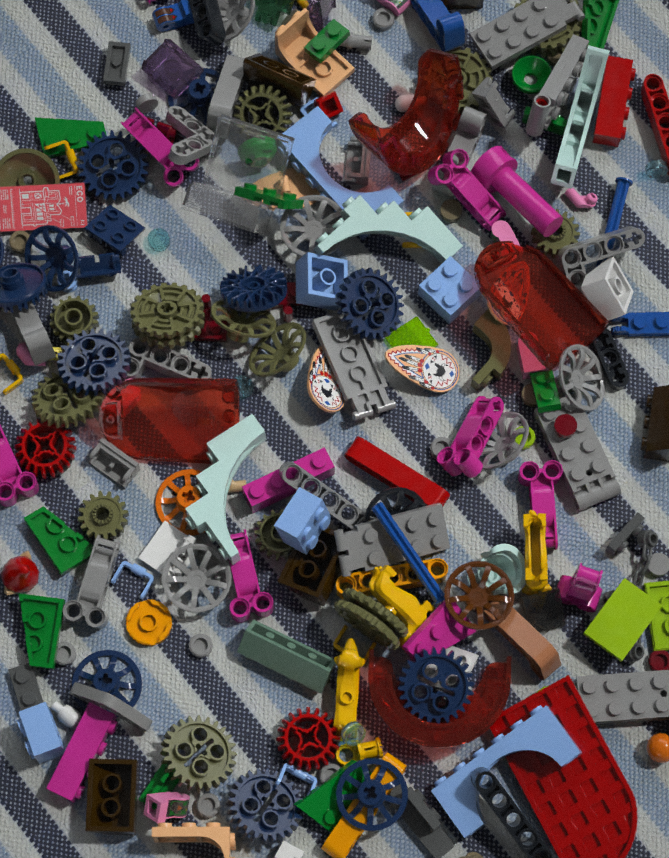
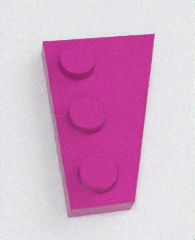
(437, 631)

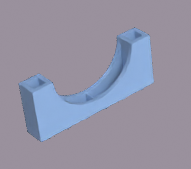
(306, 159)
(538, 733)

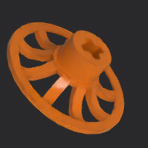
(185, 496)

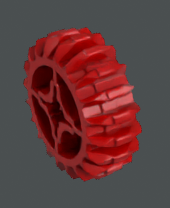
(35, 463)
(299, 732)

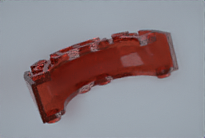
(423, 131)
(478, 717)

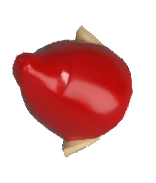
(19, 574)

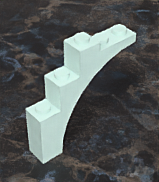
(580, 117)
(422, 228)
(226, 454)

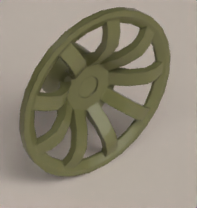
(240, 327)
(283, 355)

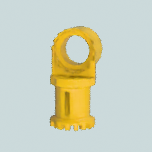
(359, 751)

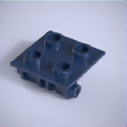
(114, 229)

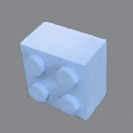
(319, 280)
(449, 290)
(303, 521)
(42, 733)

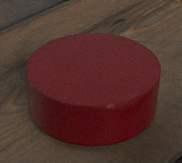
(565, 426)
(659, 660)

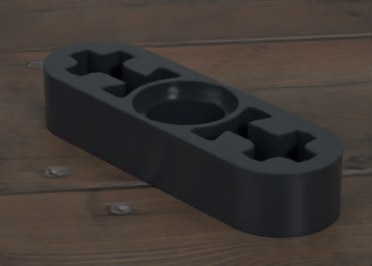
(621, 371)

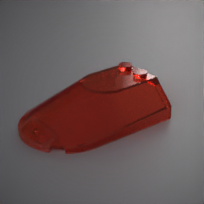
(537, 300)
(169, 417)

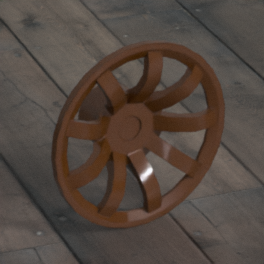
(478, 596)

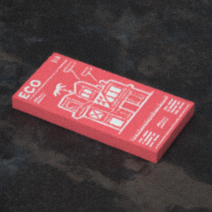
(42, 205)

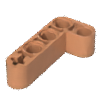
(527, 640)

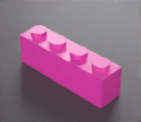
(273, 488)
(85, 744)

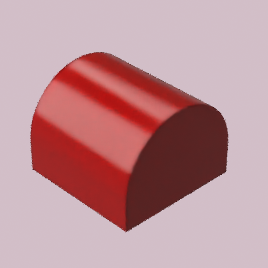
(329, 104)

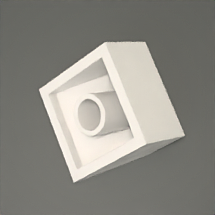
(608, 289)

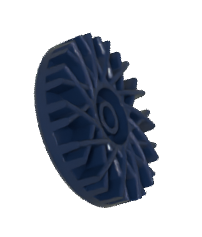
(20, 285)
(253, 290)

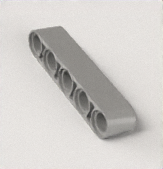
(320, 491)

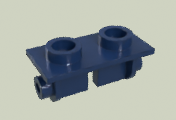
(108, 265)

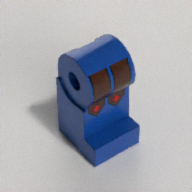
(173, 16)

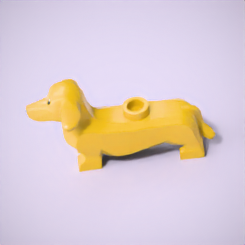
(535, 553)
(398, 601)
(347, 685)

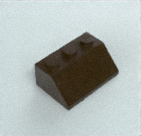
(294, 84)
(657, 425)
(316, 573)
(112, 796)

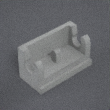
(492, 103)
(357, 163)
(114, 463)

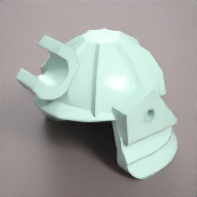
(510, 561)

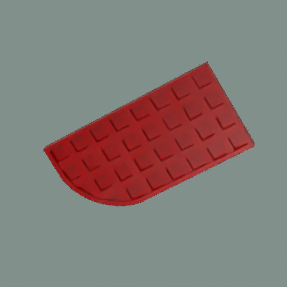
(588, 802)

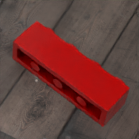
(612, 101)

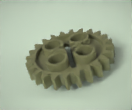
(55, 406)
(214, 769)

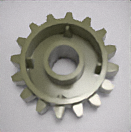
(552, 244)
(69, 309)
(97, 506)
(266, 537)

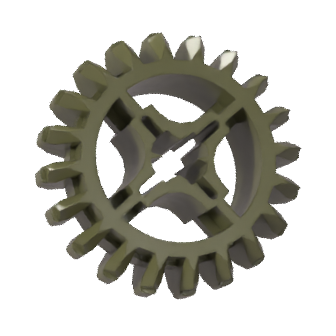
(270, 118)

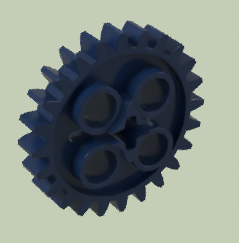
(102, 149)
(385, 314)
(102, 346)
(446, 666)
(246, 793)

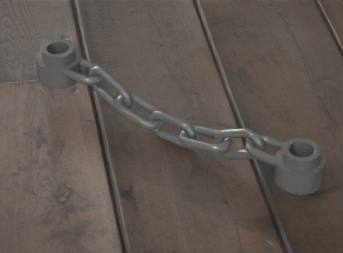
(646, 540)

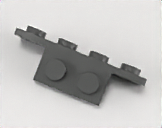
(423, 822)

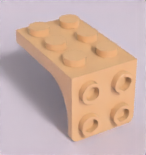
(290, 45)
(189, 832)

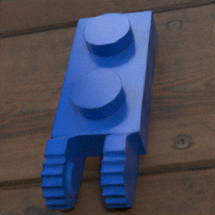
(642, 324)

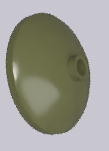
(30, 163)

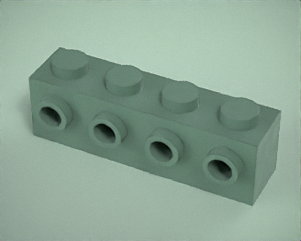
(286, 656)

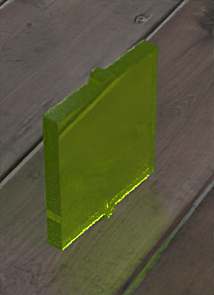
(411, 334)

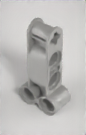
(95, 583)

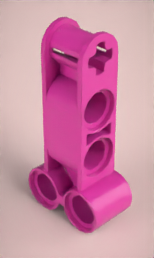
(156, 144)
(467, 188)
(472, 438)
(12, 476)
(542, 495)
(247, 583)
(581, 588)

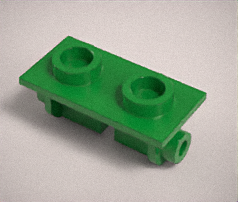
(160, 783)

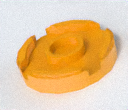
(149, 622)

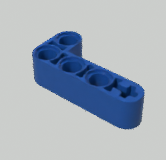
(444, 27)

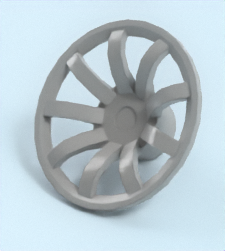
(236, 15)
(312, 226)
(574, 379)
(504, 445)
(196, 578)

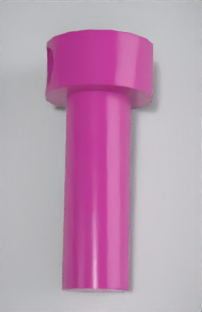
(497, 173)

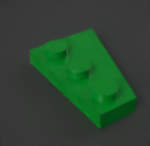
(598, 21)
(73, 131)
(269, 196)
(60, 543)
(42, 626)
(322, 801)

